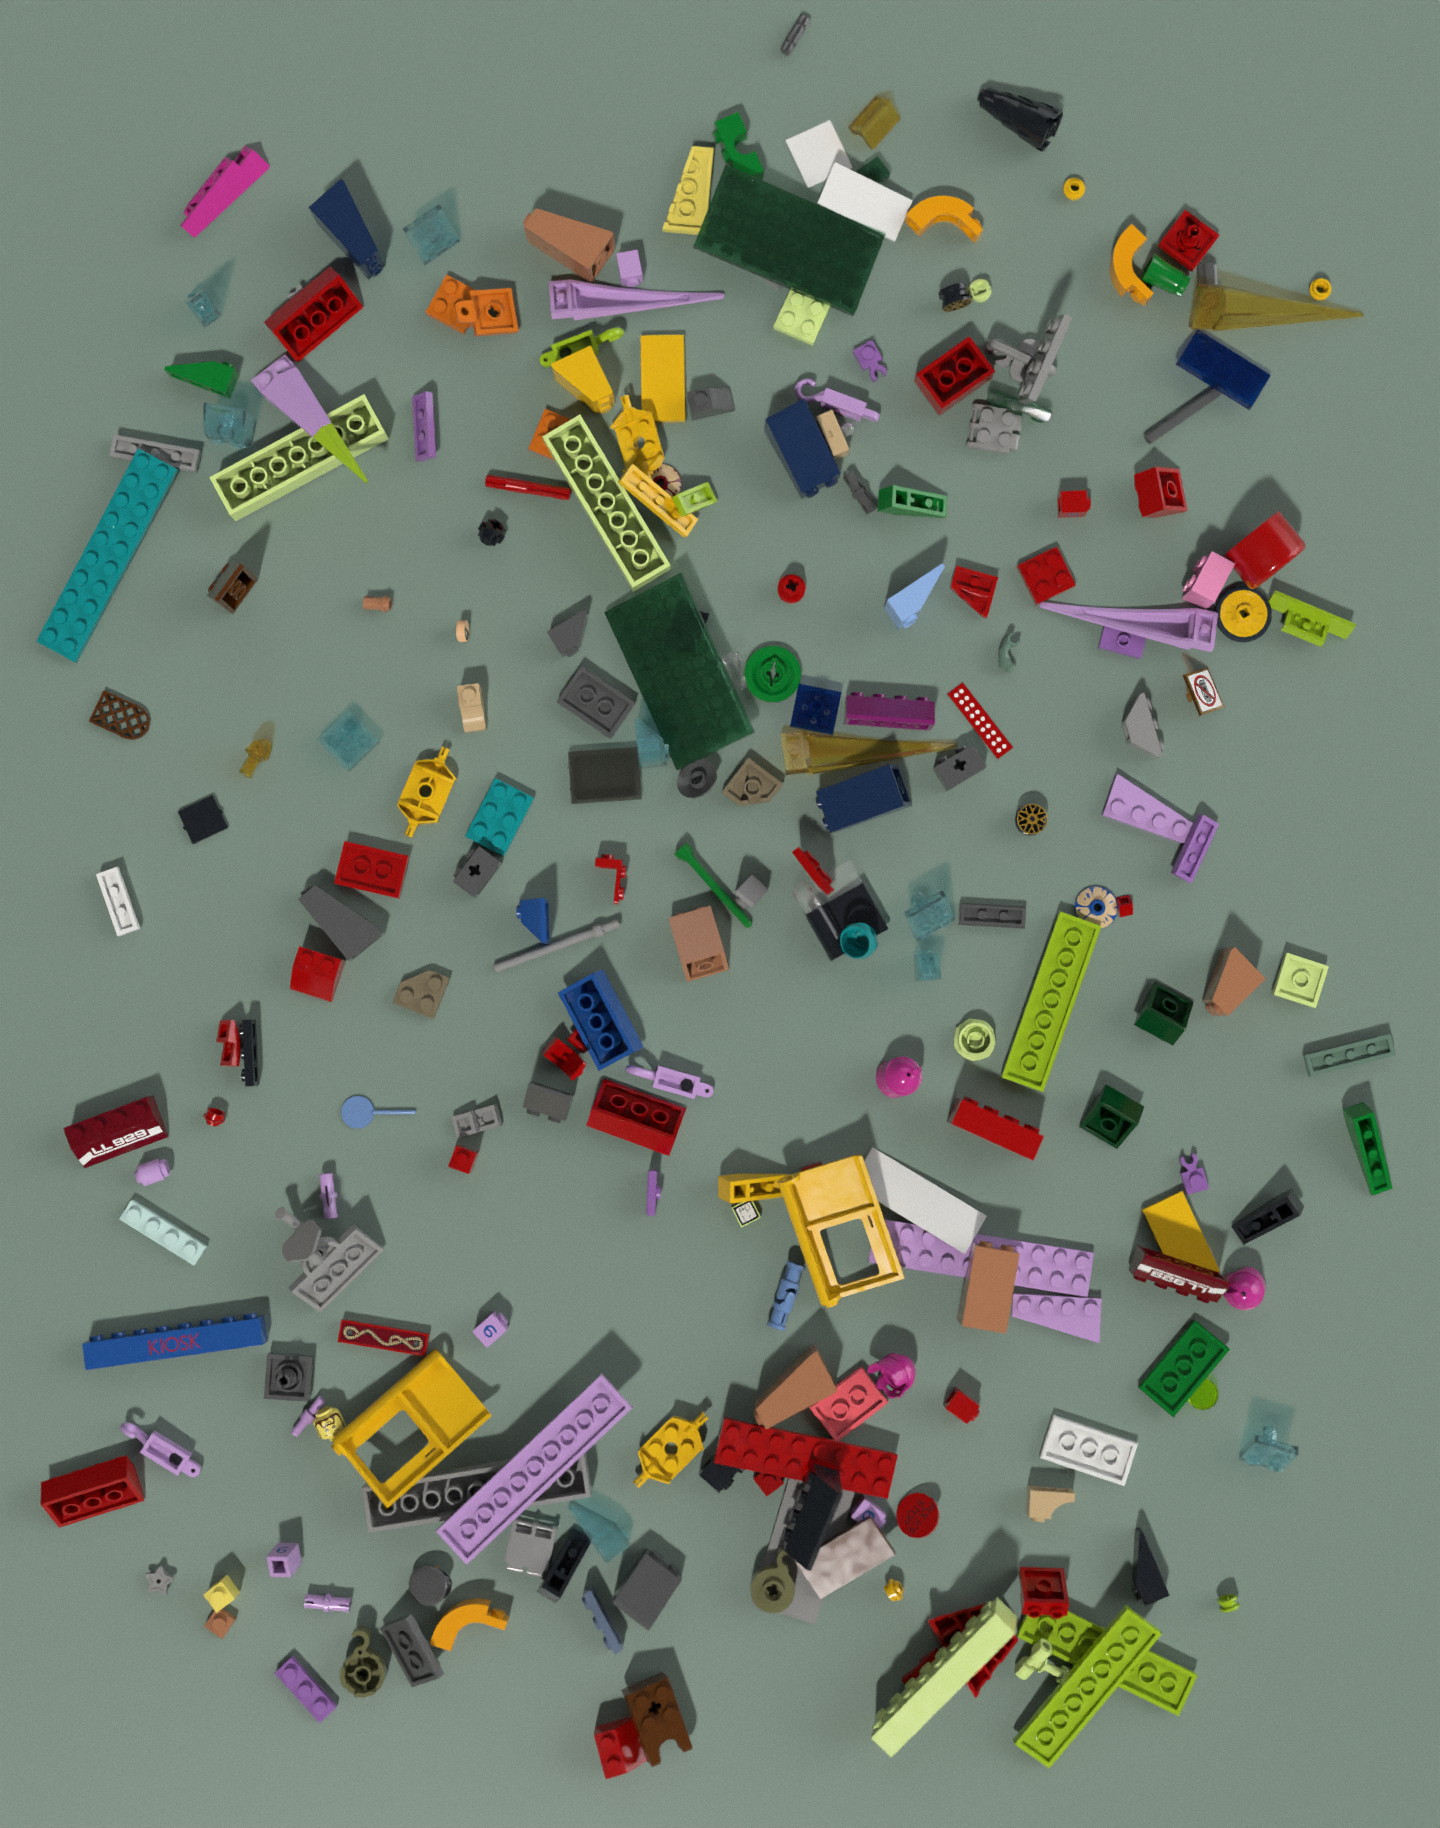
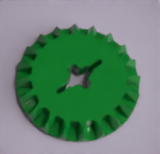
(785, 665)

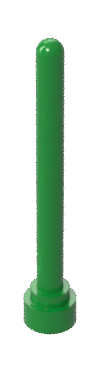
(687, 856)

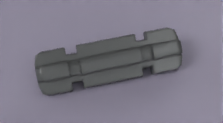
(795, 35)

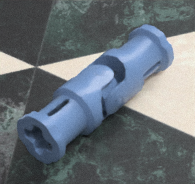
(784, 1299)

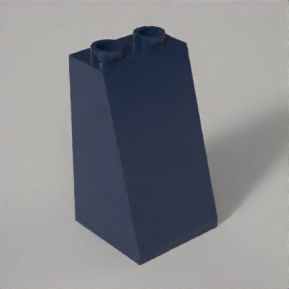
(342, 222)
(802, 449)
(863, 798)

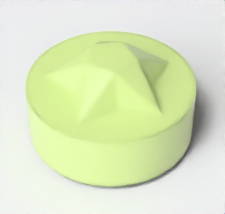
(980, 290)

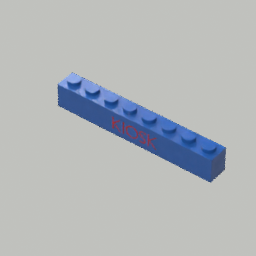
(174, 1342)

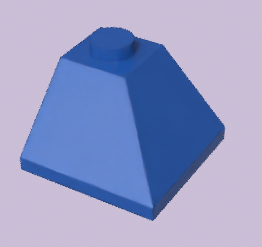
(535, 917)

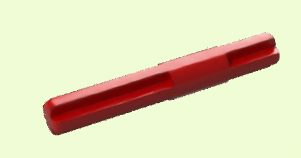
(527, 487)

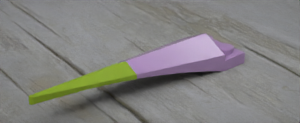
(289, 392)

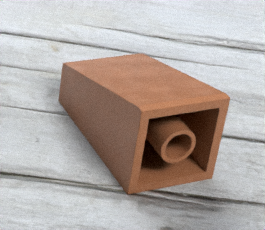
(570, 242)
(988, 1287)
(795, 1390)

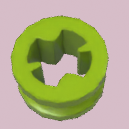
(1228, 1603)

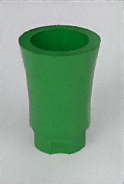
(1164, 276)

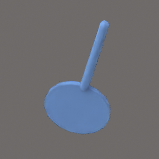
(359, 1112)

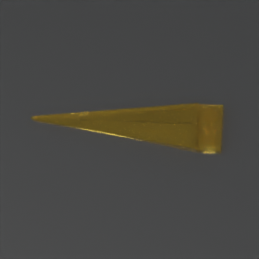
(1231, 308)
(823, 753)

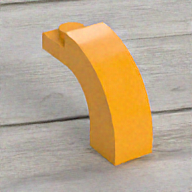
(944, 209)
(1121, 266)
(462, 1614)

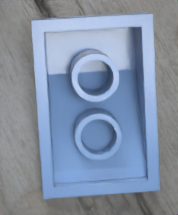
(907, 603)

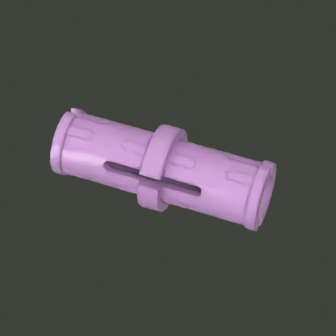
(328, 1195)
(327, 1602)

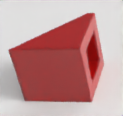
(1125, 906)

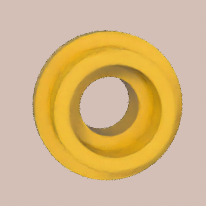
(1069, 193)
(1322, 283)
(894, 1590)

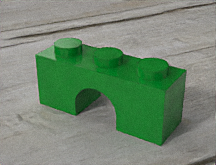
(729, 133)

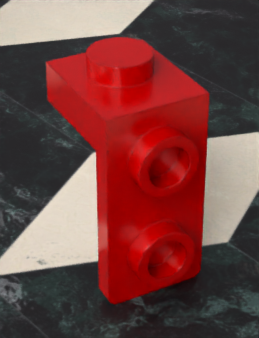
(608, 862)
(564, 1058)

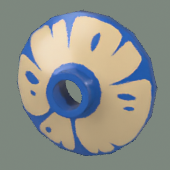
(1085, 906)

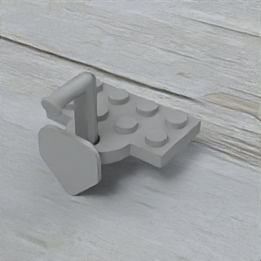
(1033, 359)
(332, 1267)

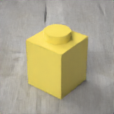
(221, 1593)

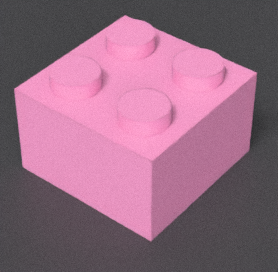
(1208, 580)

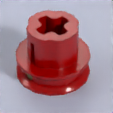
(786, 594)

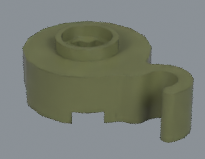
(773, 1574)
(365, 1658)

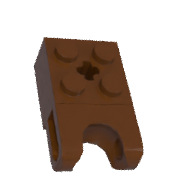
(658, 1723)

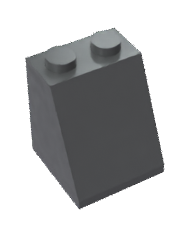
(647, 1588)

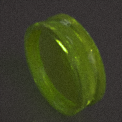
(1205, 1396)

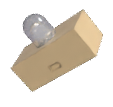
(834, 434)

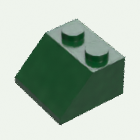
(1164, 1013)
(1112, 1116)

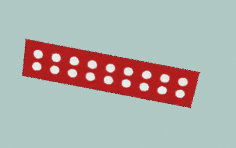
(980, 720)

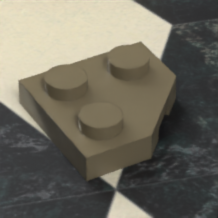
(751, 785)
(422, 993)

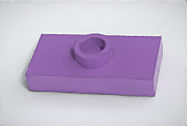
(1121, 642)
(653, 1192)

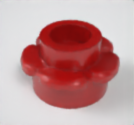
(214, 1116)

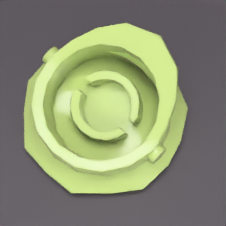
(974, 1039)

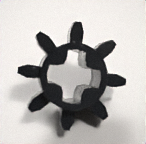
(491, 532)

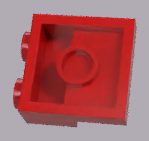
(1043, 1592)

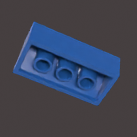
(600, 1019)

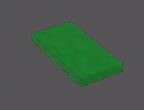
(1184, 1368)

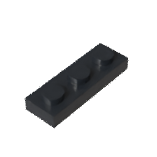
(249, 1052)

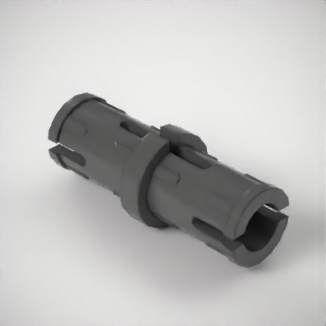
(860, 492)

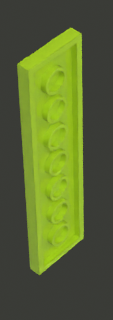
(1051, 1001)
(1152, 1679)
(1087, 1686)

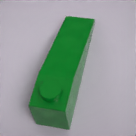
(1368, 1147)

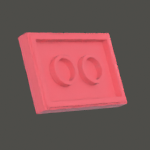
(850, 1406)

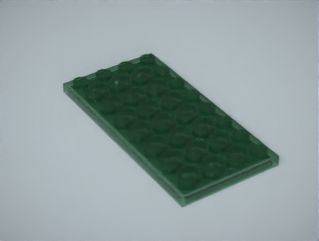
(789, 240)
(679, 671)

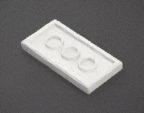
(864, 201)
(1088, 1450)

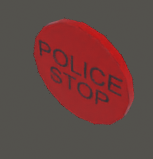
(917, 1515)

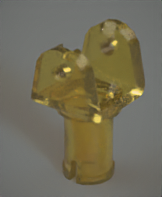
(258, 752)

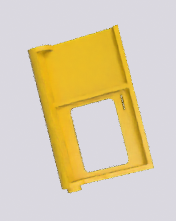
(830, 1197)
(439, 1407)

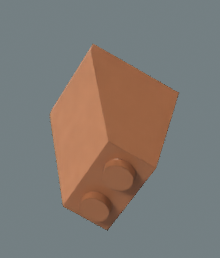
(698, 943)
(1230, 982)

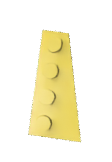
(692, 193)

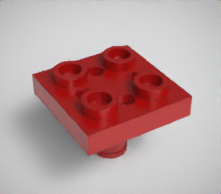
(1193, 234)

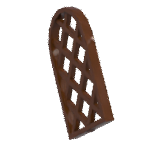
(98, 708)

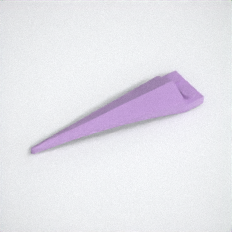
(590, 300)
(1176, 627)

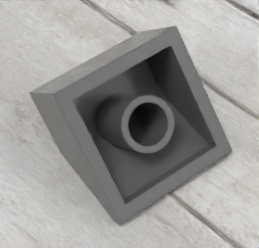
(547, 1101)

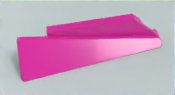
(222, 189)

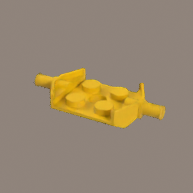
(629, 428)
(421, 809)
(664, 1466)

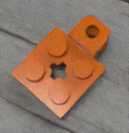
(475, 312)

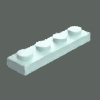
(163, 1232)

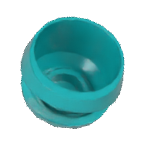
(858, 941)

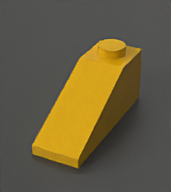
(748, 1187)

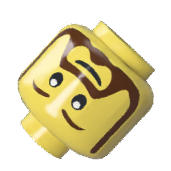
(328, 1422)

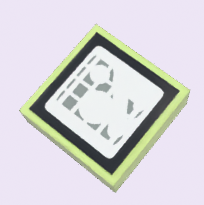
(746, 1213)

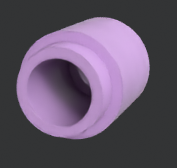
(152, 1172)

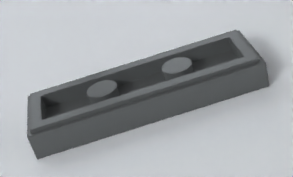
(992, 915)

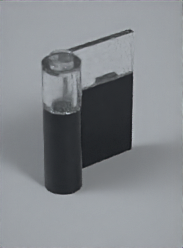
(844, 906)

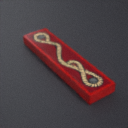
(383, 1337)

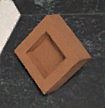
(220, 1623)

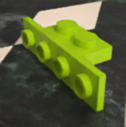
(1309, 621)

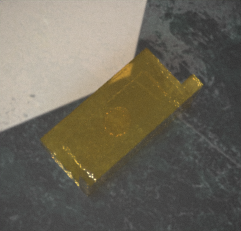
(875, 121)

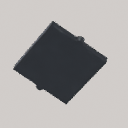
(202, 819)

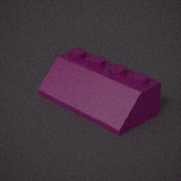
(889, 712)

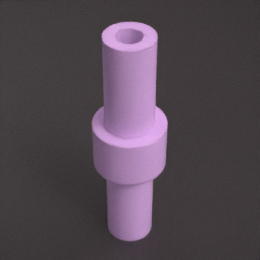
(307, 1416)

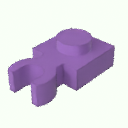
(868, 358)
(1193, 1178)

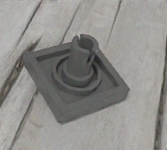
(288, 1377)

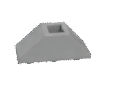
(1141, 728)

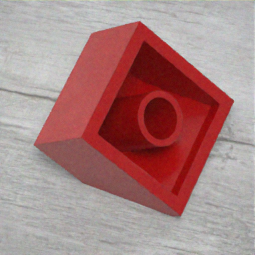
(1160, 492)
(316, 973)
(618, 1747)

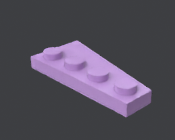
(1139, 809)
(1063, 1313)

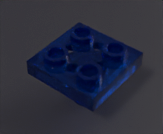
(829, 701)

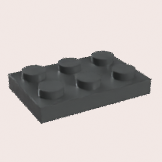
(596, 702)
(412, 1650)

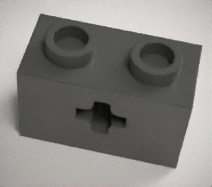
(972, 765)
(488, 868)

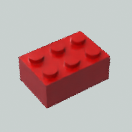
(954, 376)

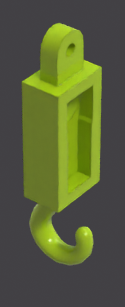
(580, 342)

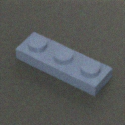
(602, 1620)

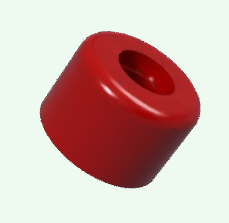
(1265, 550)

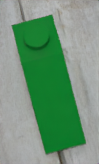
(207, 375)
(911, 502)

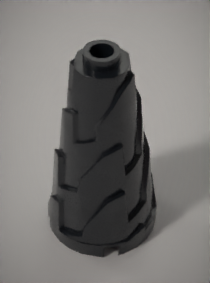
(1025, 117)

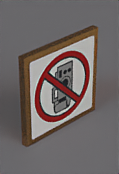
(1202, 691)

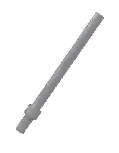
(597, 931)

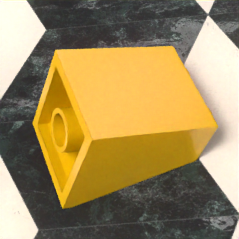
(585, 380)

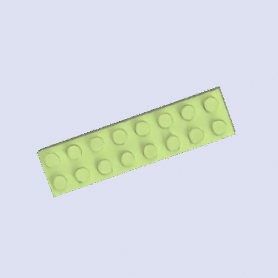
(295, 460)
(606, 503)
(943, 1676)

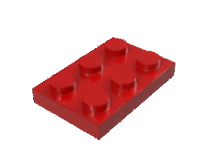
(371, 869)

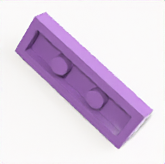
(424, 426)
(1194, 848)
(306, 1689)

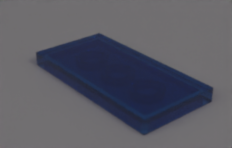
(1223, 369)

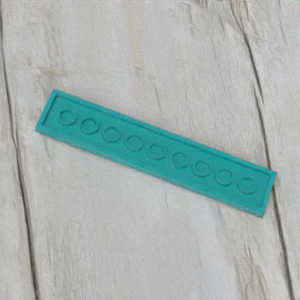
(107, 555)

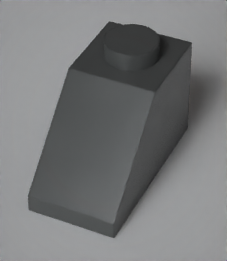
(709, 402)
(569, 634)

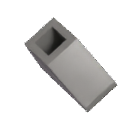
(750, 893)

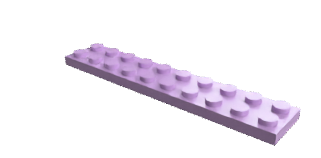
(1038, 1264)
(534, 1469)

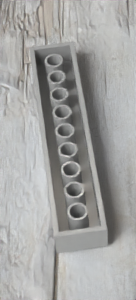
(445, 1491)

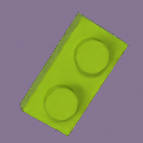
(694, 499)

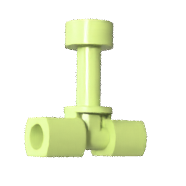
(1039, 1661)

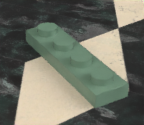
(1349, 1055)

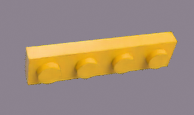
(656, 500)

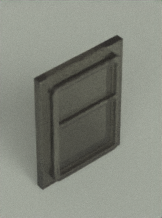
(604, 775)

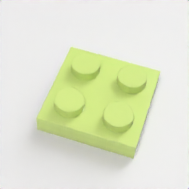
(801, 317)
(1300, 980)

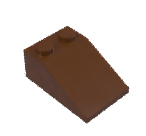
(232, 586)

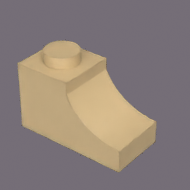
(471, 707)
(1044, 1500)

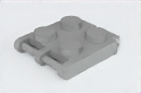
(994, 429)
(530, 1547)

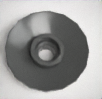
(697, 779)

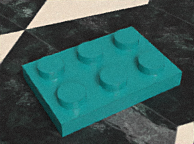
(499, 817)

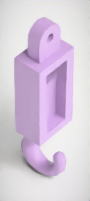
(837, 402)
(670, 1080)
(160, 1448)

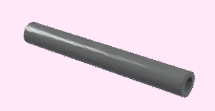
(1181, 415)

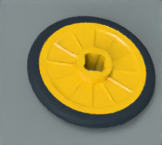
(1254, 605)

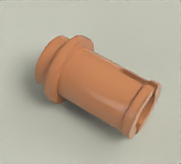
(377, 603)

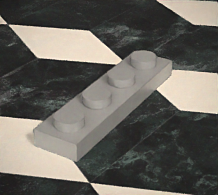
(176, 456)

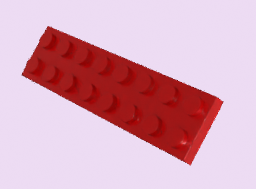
(794, 1453)

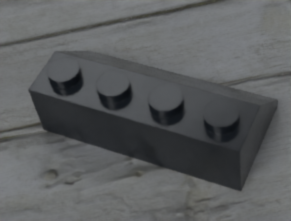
(812, 1515)

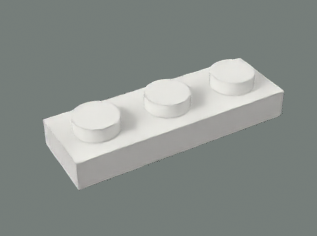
(118, 901)

